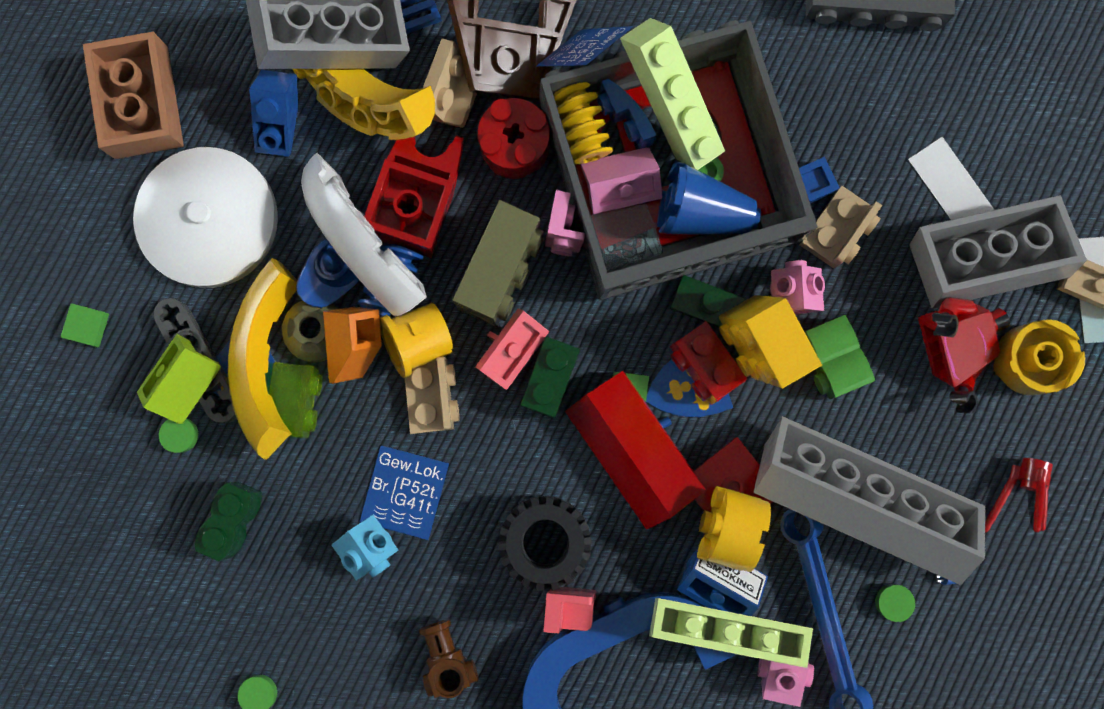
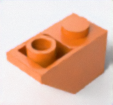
(351, 341)

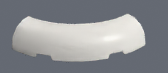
(356, 240)

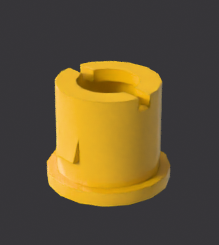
(415, 338)

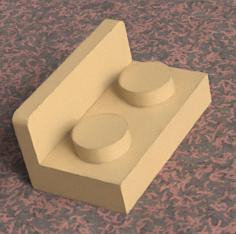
(449, 86)
(841, 227)
(430, 397)

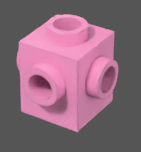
(800, 285)
(784, 682)

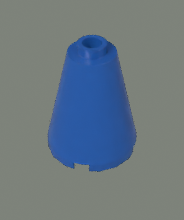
(704, 205)

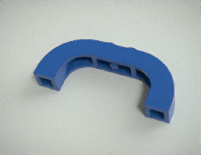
(613, 625)

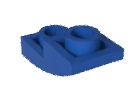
(621, 106)

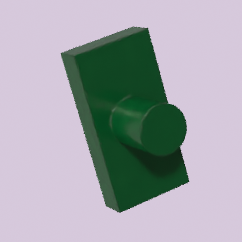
(703, 301)

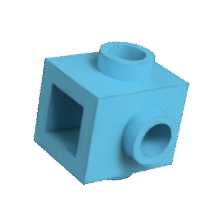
(365, 548)

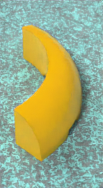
(370, 103)
(250, 356)

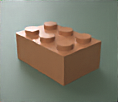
(133, 95)

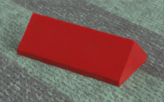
(635, 450)

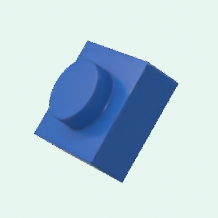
(818, 179)

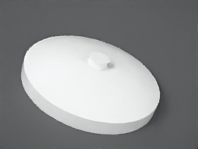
(205, 217)

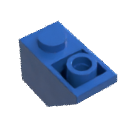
(274, 112)

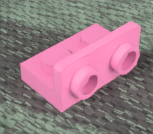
(559, 236)

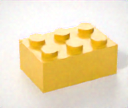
(769, 340)

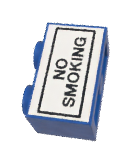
(722, 586)

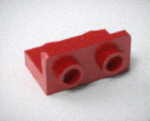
(707, 364)

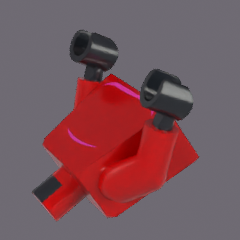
(961, 344)

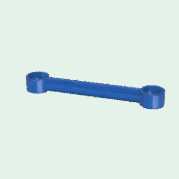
(825, 612)

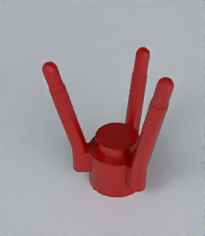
(1035, 477)

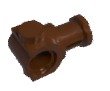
(445, 657)

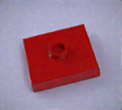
(728, 468)

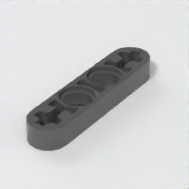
(184, 319)

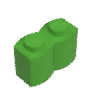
(841, 358)

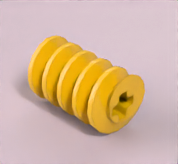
(579, 123)

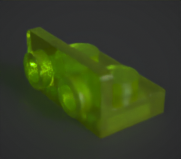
(294, 394)

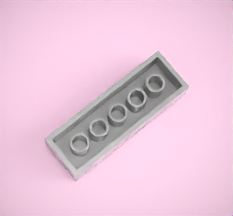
(872, 501)

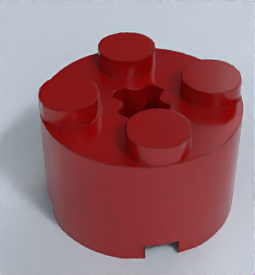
(504, 121)

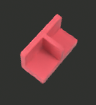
(511, 348)
(569, 609)

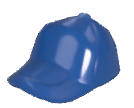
(324, 277)

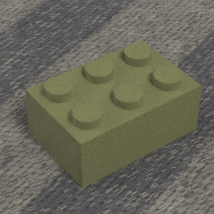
(499, 264)

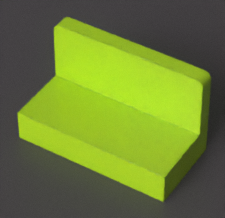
(177, 381)

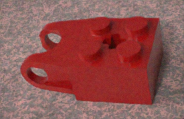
(416, 181)

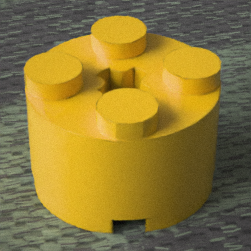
(1037, 341)
(734, 529)

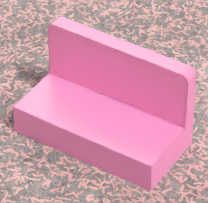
(622, 180)

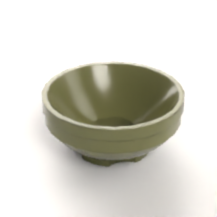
(306, 349)

